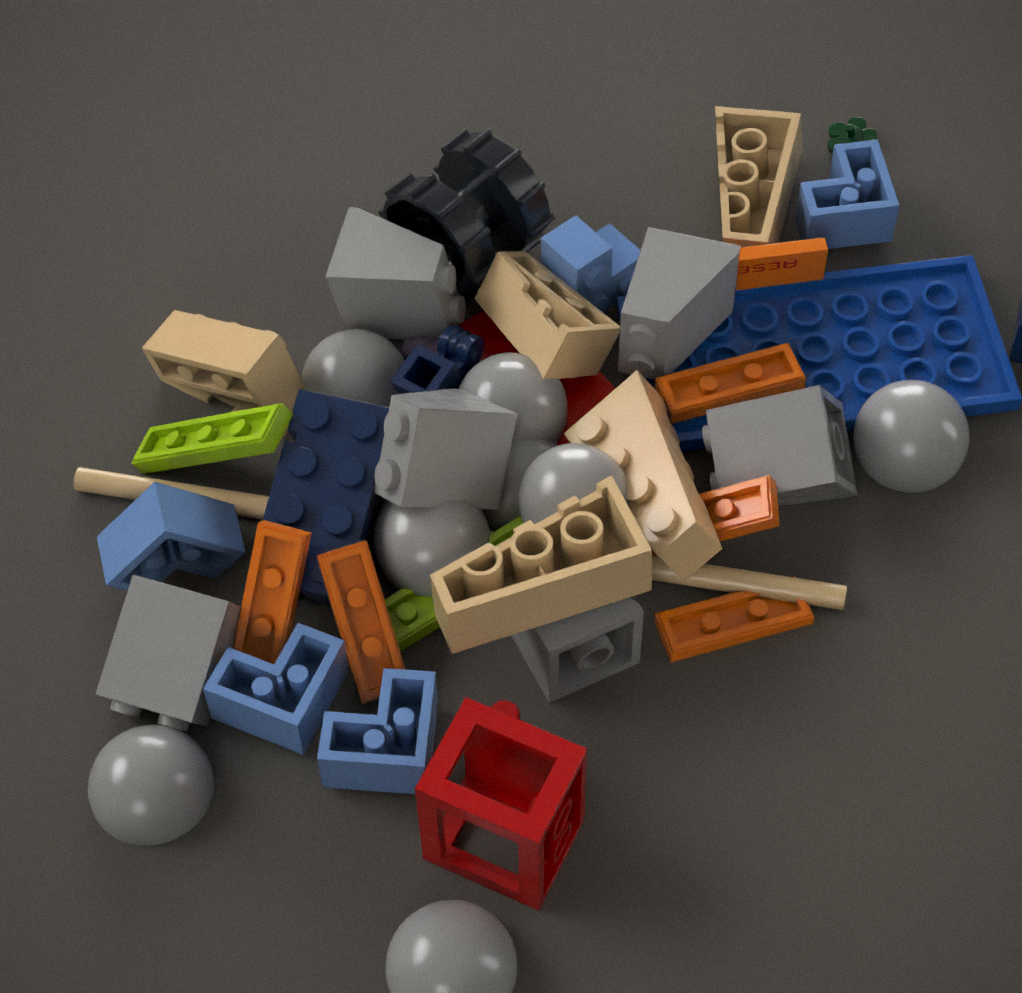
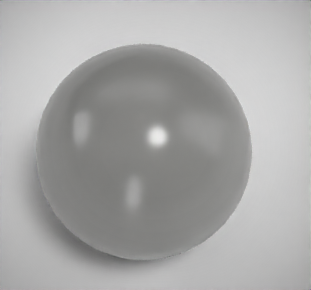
(562, 474)

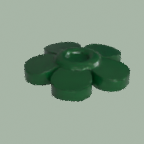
(853, 132)

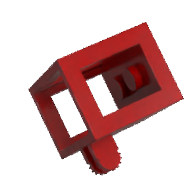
(514, 785)

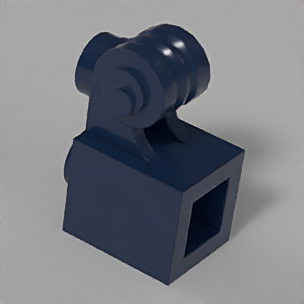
(430, 371)

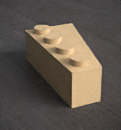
(756, 172)
(660, 484)
(545, 571)

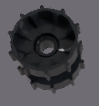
(480, 204)

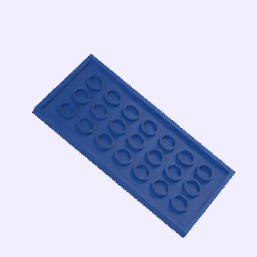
(871, 331)

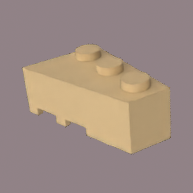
(545, 317)
(224, 362)

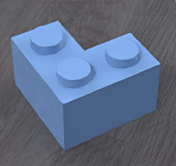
(854, 203)
(589, 261)
(170, 532)
(284, 698)
(387, 748)

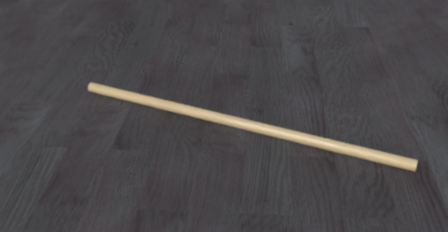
(707, 577)

